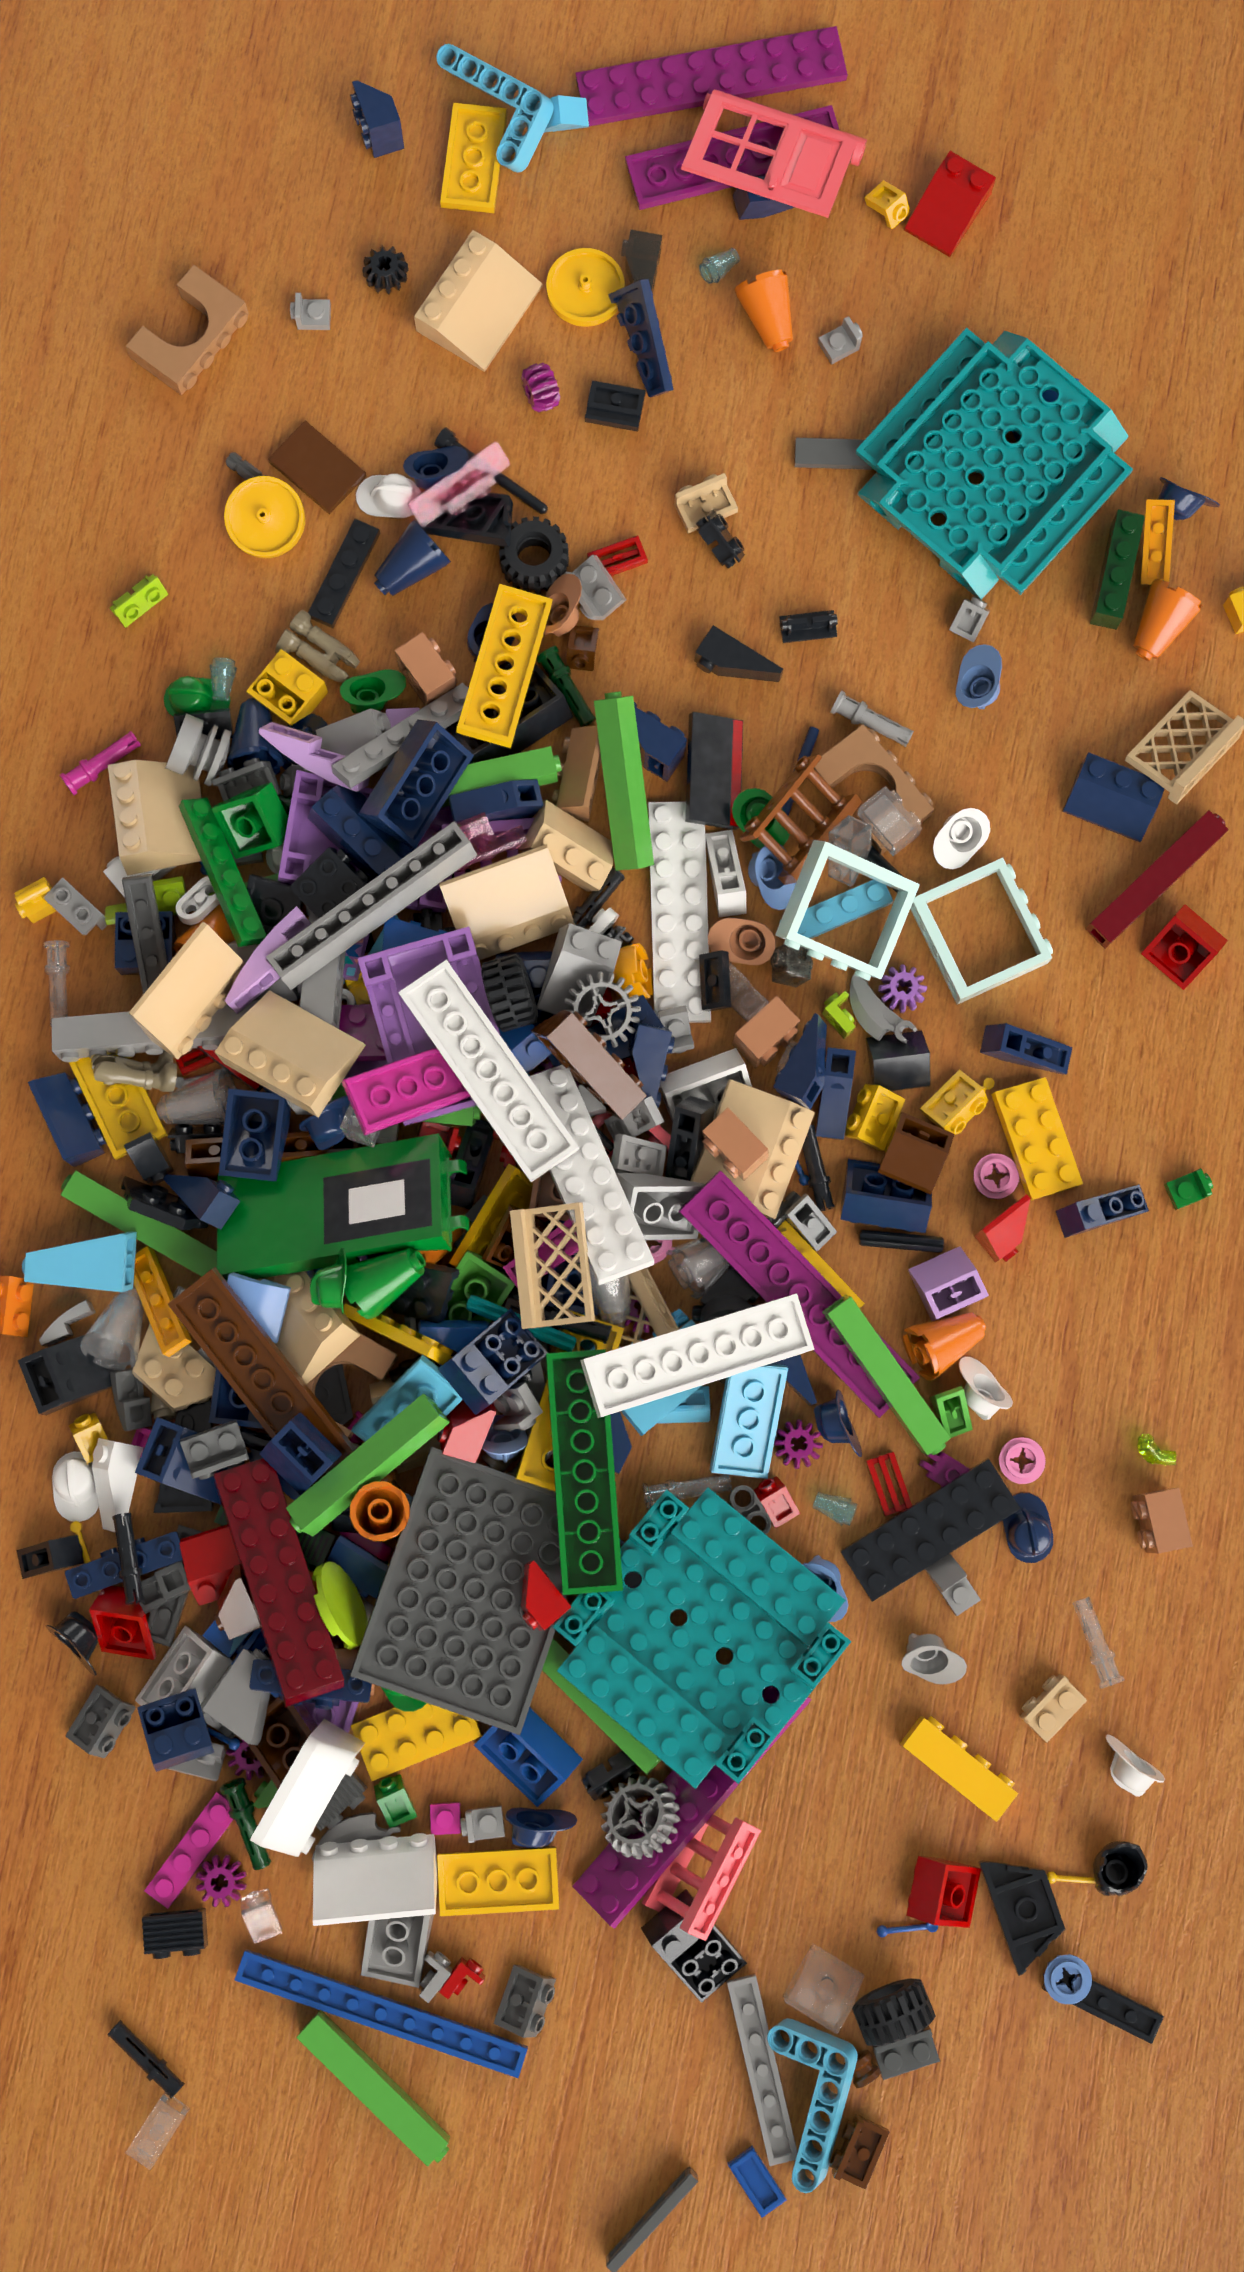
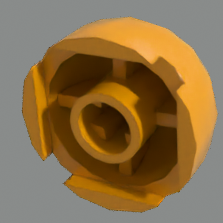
(633, 969)

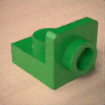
(1189, 1189)
(394, 1801)

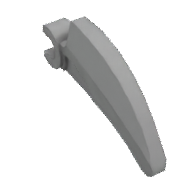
(873, 1013)
(357, 1827)

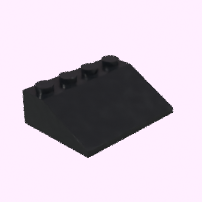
(541, 714)

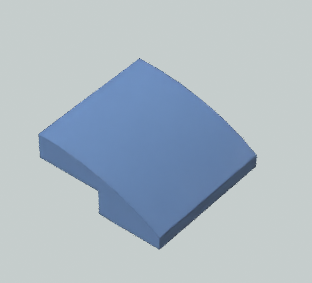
(264, 1300)

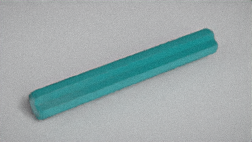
(546, 1334)

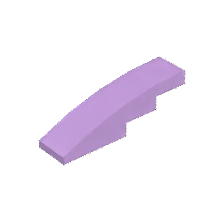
(305, 751)
(258, 972)

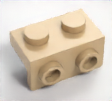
(698, 500)

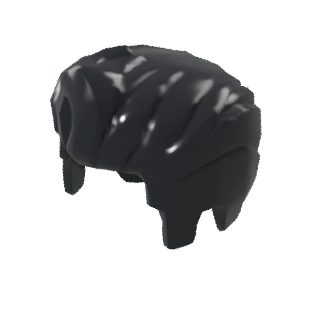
(1119, 1868)

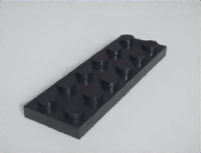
(930, 1529)

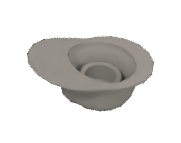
(931, 1660)

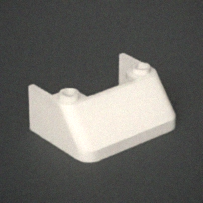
(307, 1790)

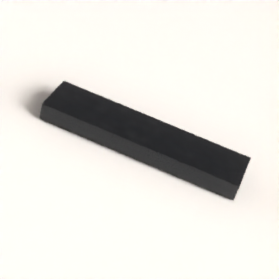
(1117, 2010)

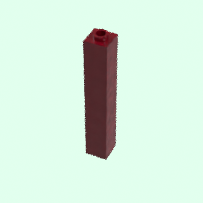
(1157, 879)

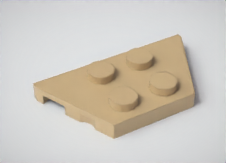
(176, 1379)

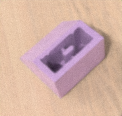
(947, 1283)

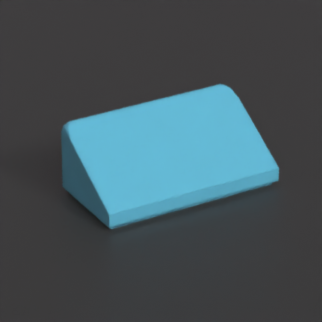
(693, 1409)

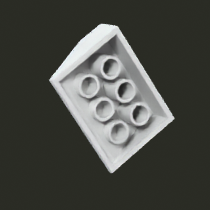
(374, 1879)

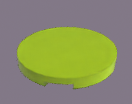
(340, 1604)

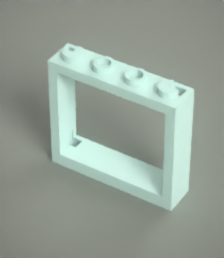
(802, 894)
(940, 949)

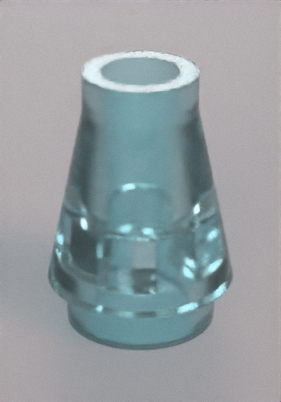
(718, 265)
(222, 677)
(836, 1508)

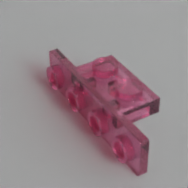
(456, 490)
(484, 841)

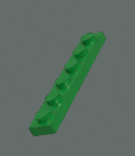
(222, 872)

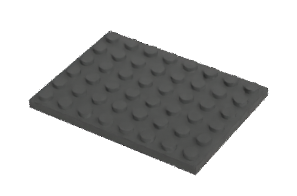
(453, 1595)

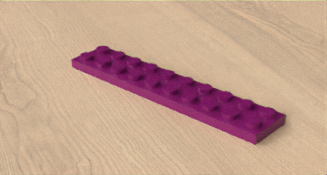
(736, 69)
(778, 1271)
(618, 1882)

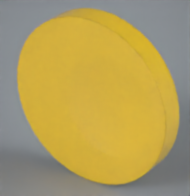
(581, 285)
(264, 517)

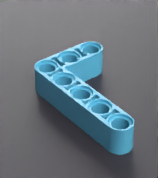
(504, 90)
(822, 2098)

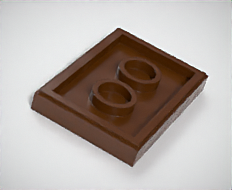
(317, 467)

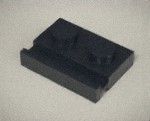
(615, 406)

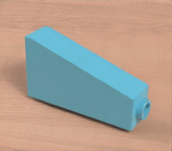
(89, 1264)

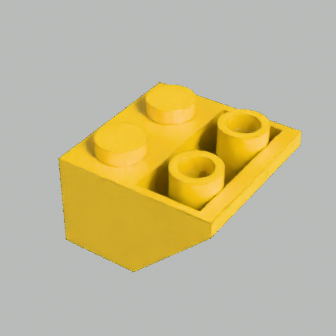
(288, 688)

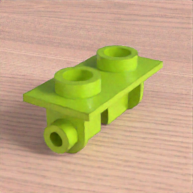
(147, 594)

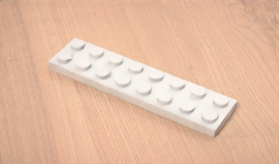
(678, 909)
(489, 1071)
(587, 1176)
(696, 1355)

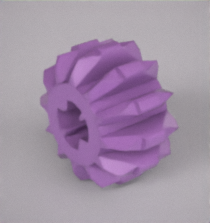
(904, 979)

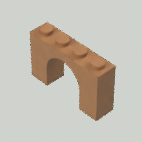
(181, 365)
(864, 753)
(365, 1355)

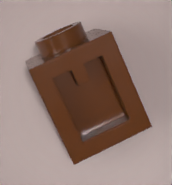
(582, 648)

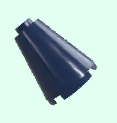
(410, 561)
(247, 741)

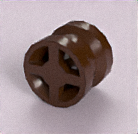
(865, 2071)

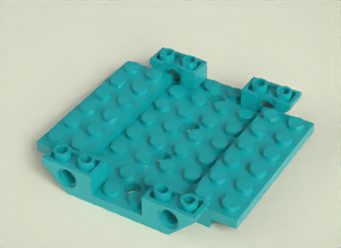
(1031, 491)
(736, 1596)

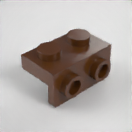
(859, 2151)

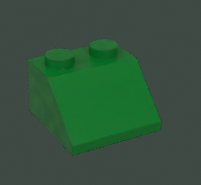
(252, 820)

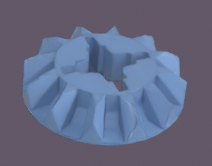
(1080, 1984)

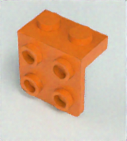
(15, 1306)

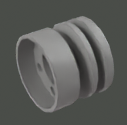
(198, 750)

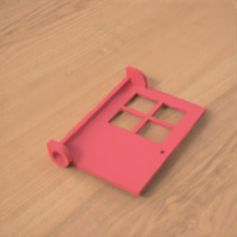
(804, 166)

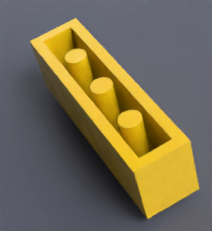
(958, 1768)

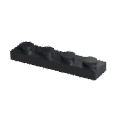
(344, 573)

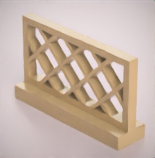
(1201, 762)
(529, 1272)
(652, 1306)

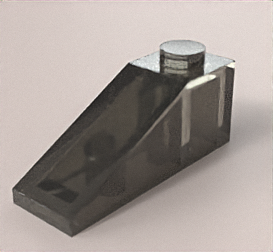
(642, 256)

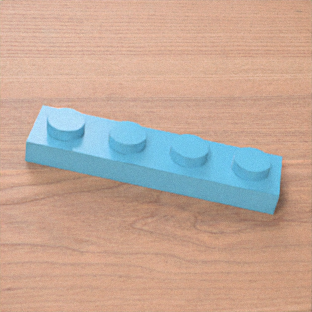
(844, 908)

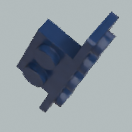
(104, 1571)
(354, 1689)

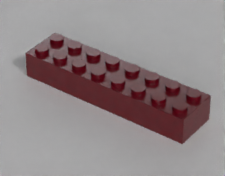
(278, 1581)

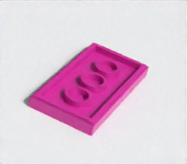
(403, 1090)

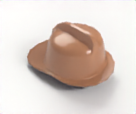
(564, 610)
(743, 939)

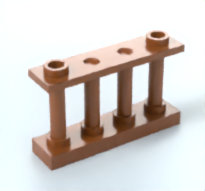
(841, 808)

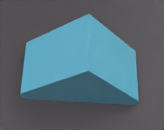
(567, 114)

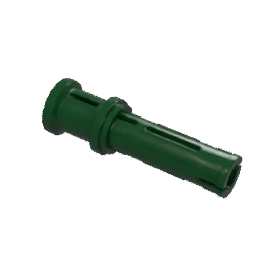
(560, 676)
(242, 1811)

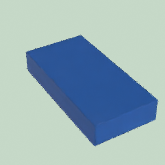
(757, 2181)

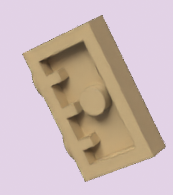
(1053, 1707)

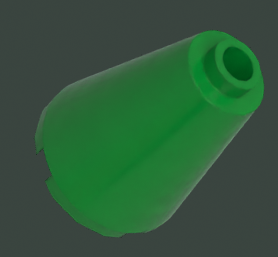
(382, 1280)

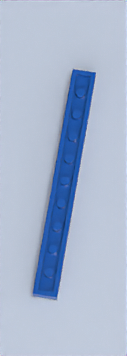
(381, 2013)

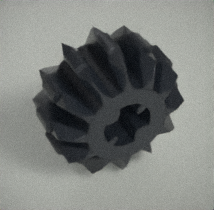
(375, 269)

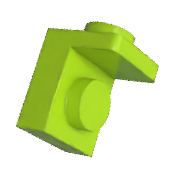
(838, 1018)

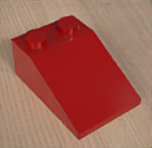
(950, 203)

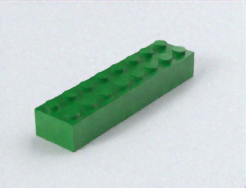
(583, 1480)

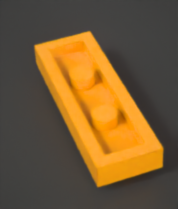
(1157, 540)

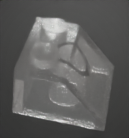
(824, 1988)

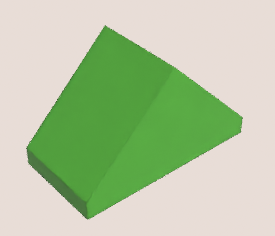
(952, 1411)

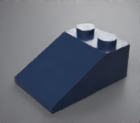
(254, 1134)

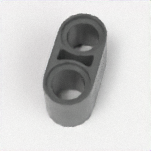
(752, 1509)

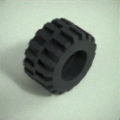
(534, 534)
(509, 992)
(893, 2012)

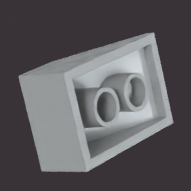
(573, 957)
(657, 1202)
(397, 1949)

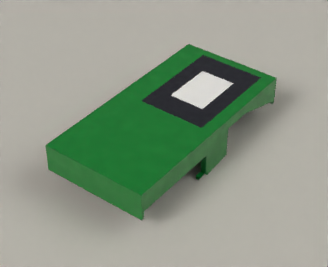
(338, 1200)

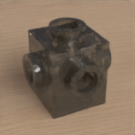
(791, 966)

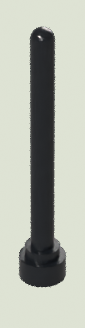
(447, 438)

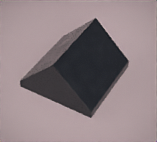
(899, 1064)

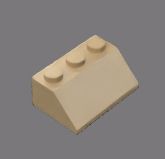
(575, 848)

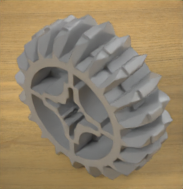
(626, 1001)
(622, 1823)

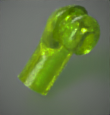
(1152, 1453)

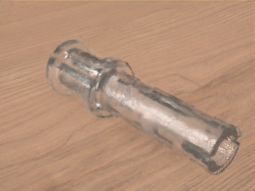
(57, 970)
(685, 1489)
(1101, 1655)

